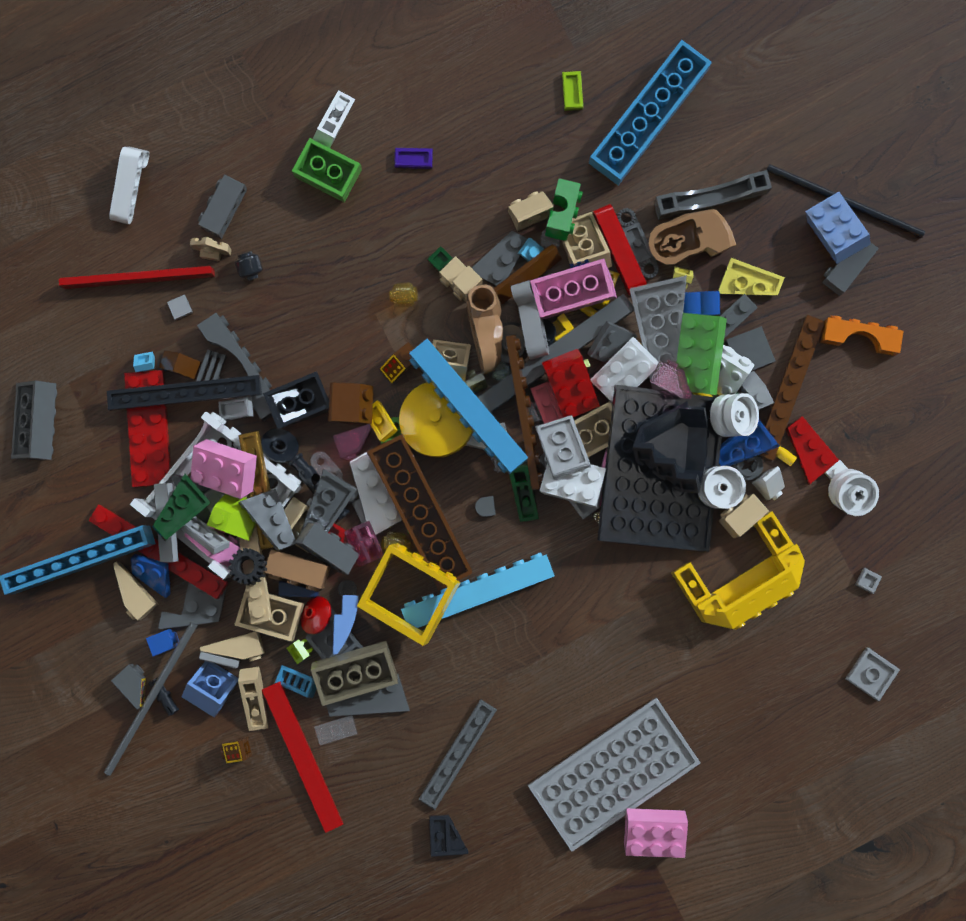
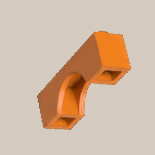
(885, 339)

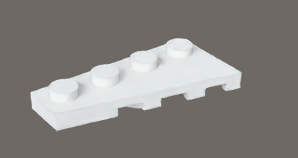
(373, 495)

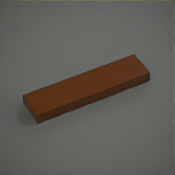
(529, 271)

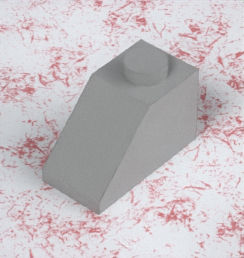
(757, 389)

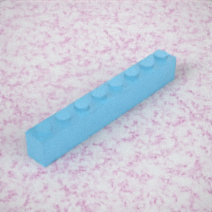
(482, 590)

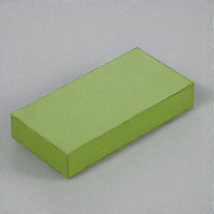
(572, 90)

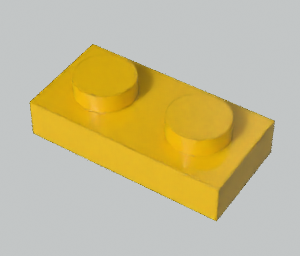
(381, 422)

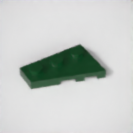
(180, 508)

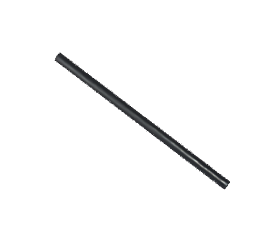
(853, 204)

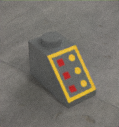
(132, 684)

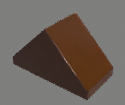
(180, 364)

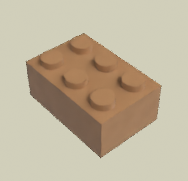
(297, 570)

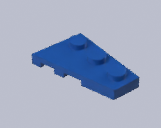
(741, 448)

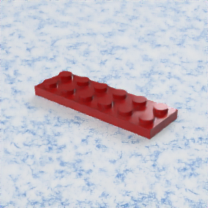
(148, 434)

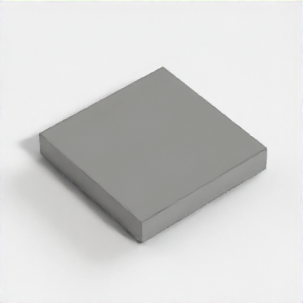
(872, 674)

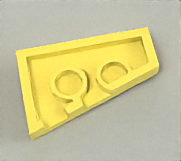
(749, 280)

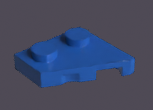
(152, 573)

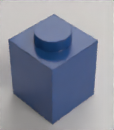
(162, 642)

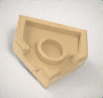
(210, 249)

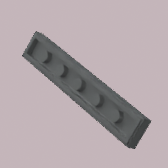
(457, 754)

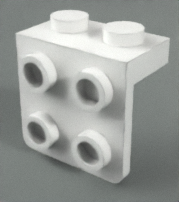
(733, 371)

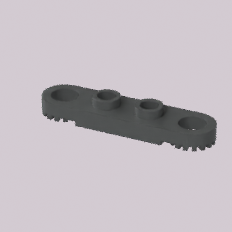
(638, 243)

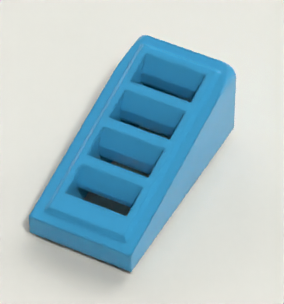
(309, 693)

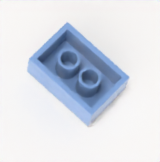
(838, 227)

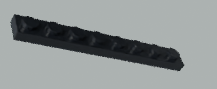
(184, 392)

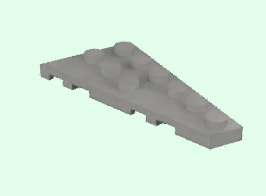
(659, 317)

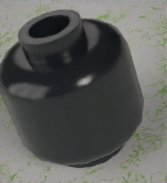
(248, 265)

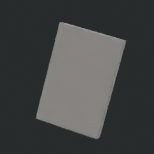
(562, 446)

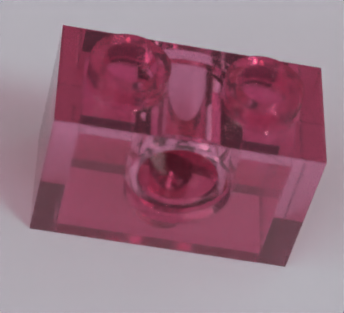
(365, 543)

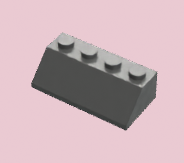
(34, 420)

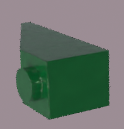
(523, 493)

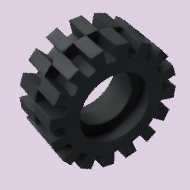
(255, 575)

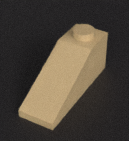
(134, 595)
(239, 647)
(253, 698)

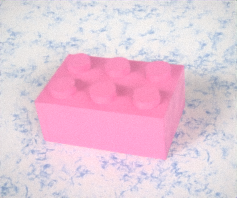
(223, 468)
(655, 833)

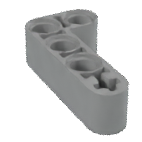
(532, 324)

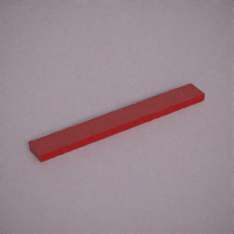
(136, 277)
(302, 756)

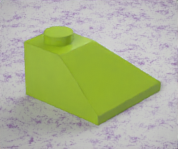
(231, 517)

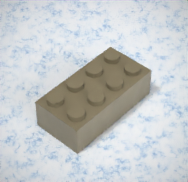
(354, 673)

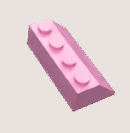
(573, 289)

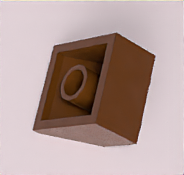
(350, 403)

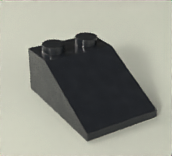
(297, 400)

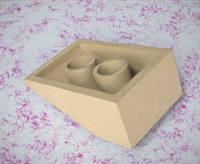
(586, 242)
(595, 428)

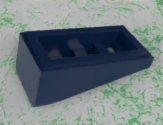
(290, 590)

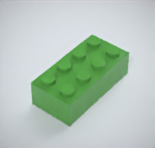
(701, 351)

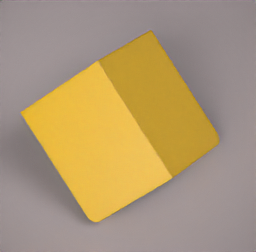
(562, 327)

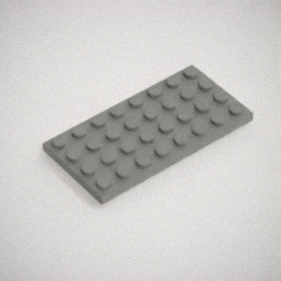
(613, 774)

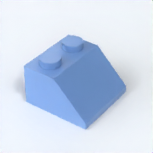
(210, 688)

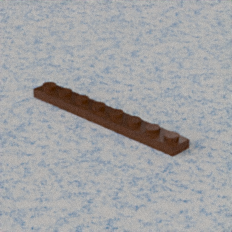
(792, 381)
(524, 403)

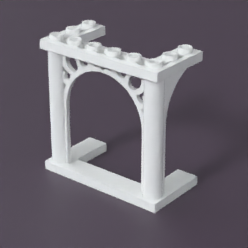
(213, 430)

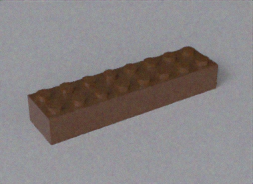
(419, 508)

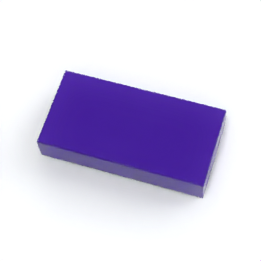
(413, 158)

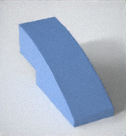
(343, 623)

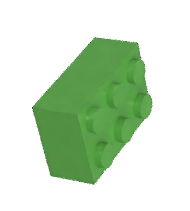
(326, 170)

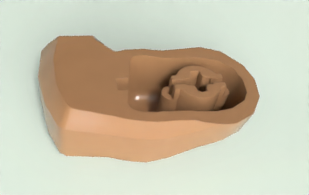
(690, 236)
(486, 326)

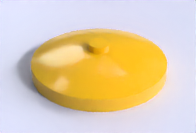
(430, 424)

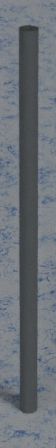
(150, 698)

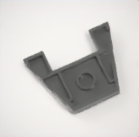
(197, 608)

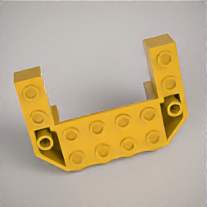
(752, 590)

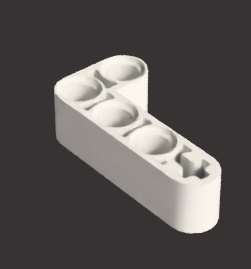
(127, 183)

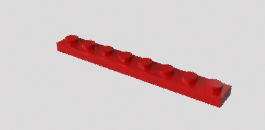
(183, 567)

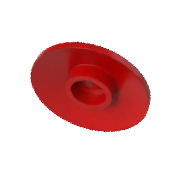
(315, 615)

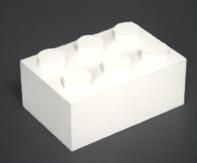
(626, 368)
(578, 487)

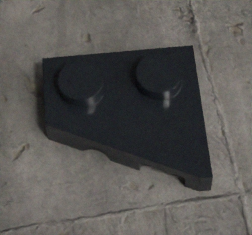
(444, 837)

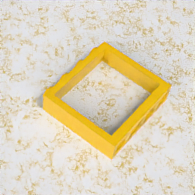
(391, 619)

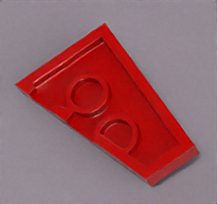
(812, 451)

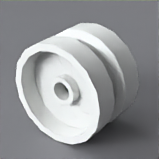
(734, 415)
(732, 488)
(853, 492)

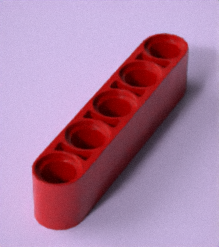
(619, 247)

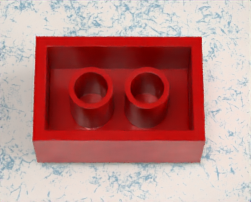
(570, 384)

